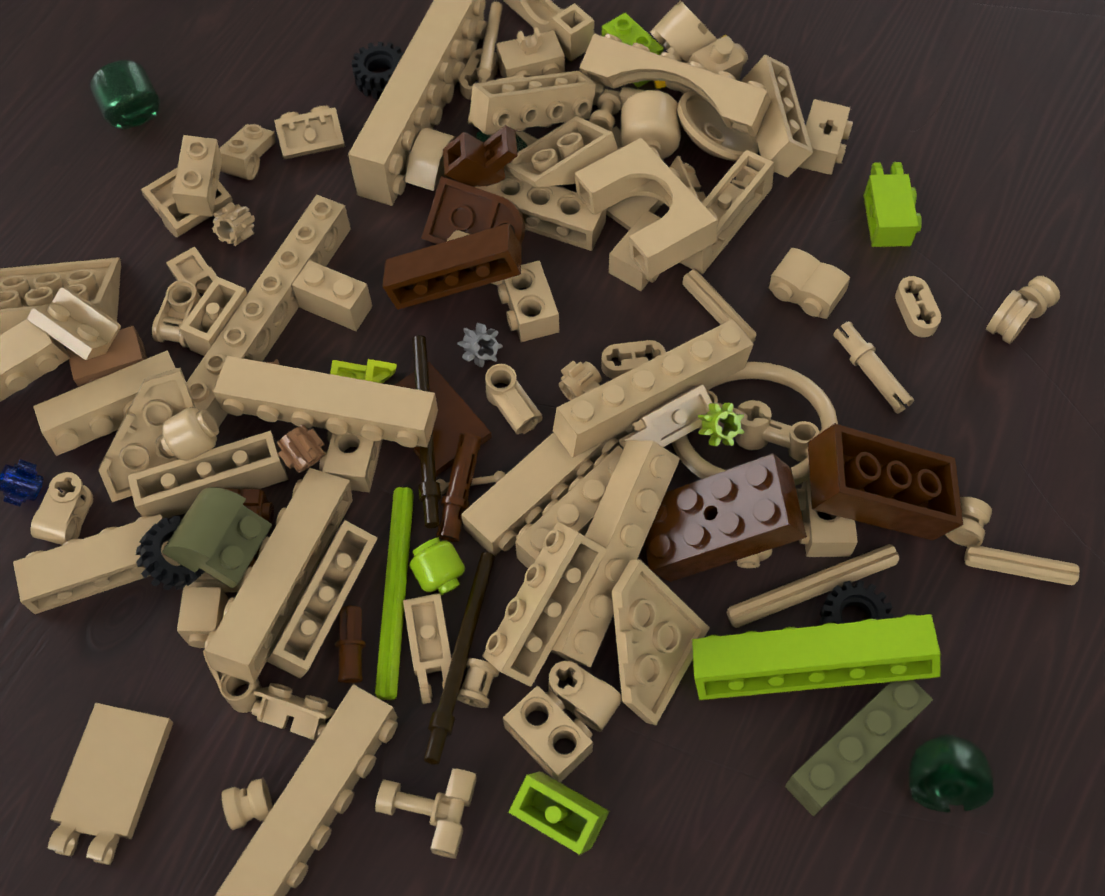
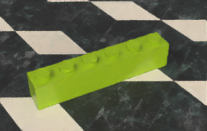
(816, 657)

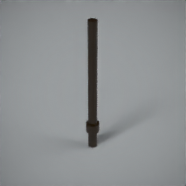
(429, 489)
(442, 720)

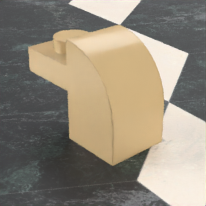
(427, 160)

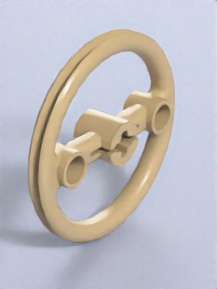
(758, 424)

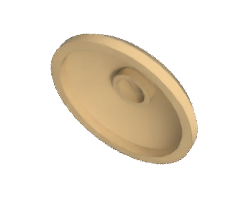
(709, 131)

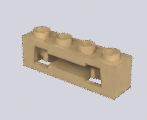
(734, 203)

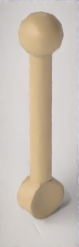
(476, 481)

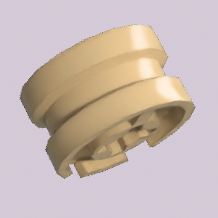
(1012, 316)

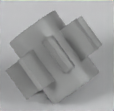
(489, 344)

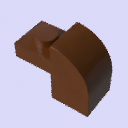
(477, 161)

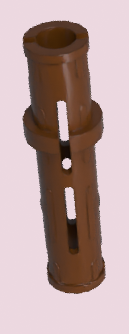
(459, 486)

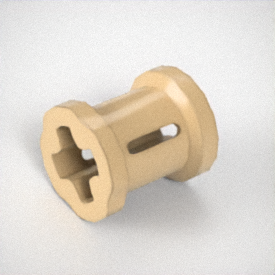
(477, 683)

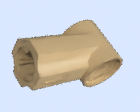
(511, 400)

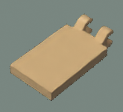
(108, 780)

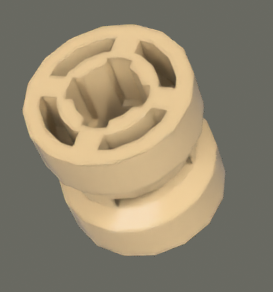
(975, 515)
(247, 803)

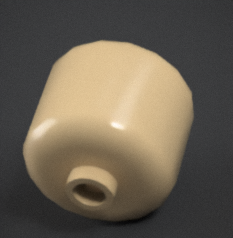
(654, 119)

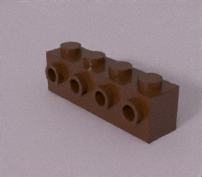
(452, 266)

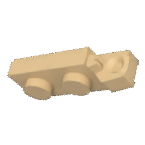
(672, 418)

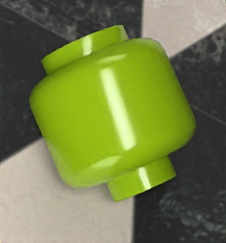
(437, 566)

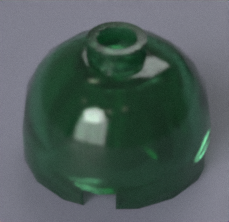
(950, 773)

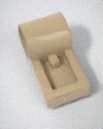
(244, 149)

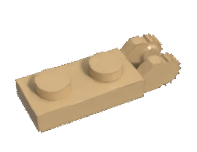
(427, 640)

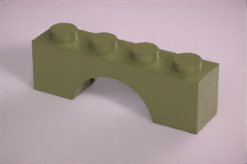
(857, 744)

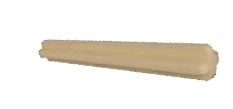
(812, 585)

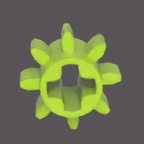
(731, 423)

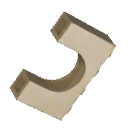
(641, 172)

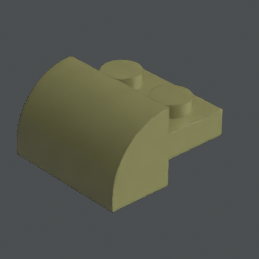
(218, 536)

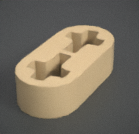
(470, 73)
(923, 305)
(630, 355)

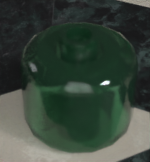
(124, 94)

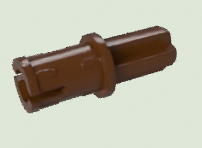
(350, 644)

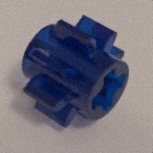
(20, 482)

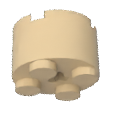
(682, 32)

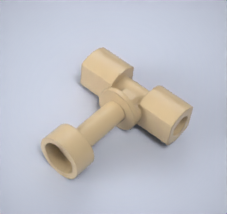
(609, 103)
(444, 810)

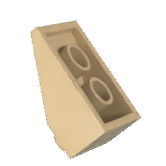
(562, 153)

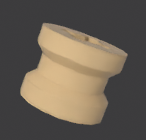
(1041, 291)

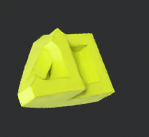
(374, 371)

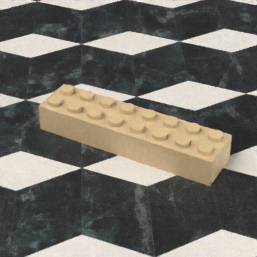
(415, 96)

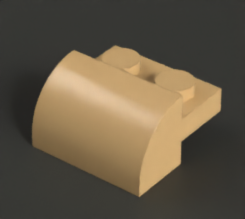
(161, 198)

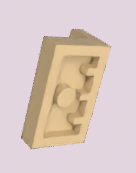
(309, 132)
(76, 324)

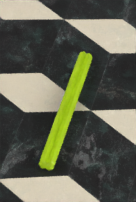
(394, 594)

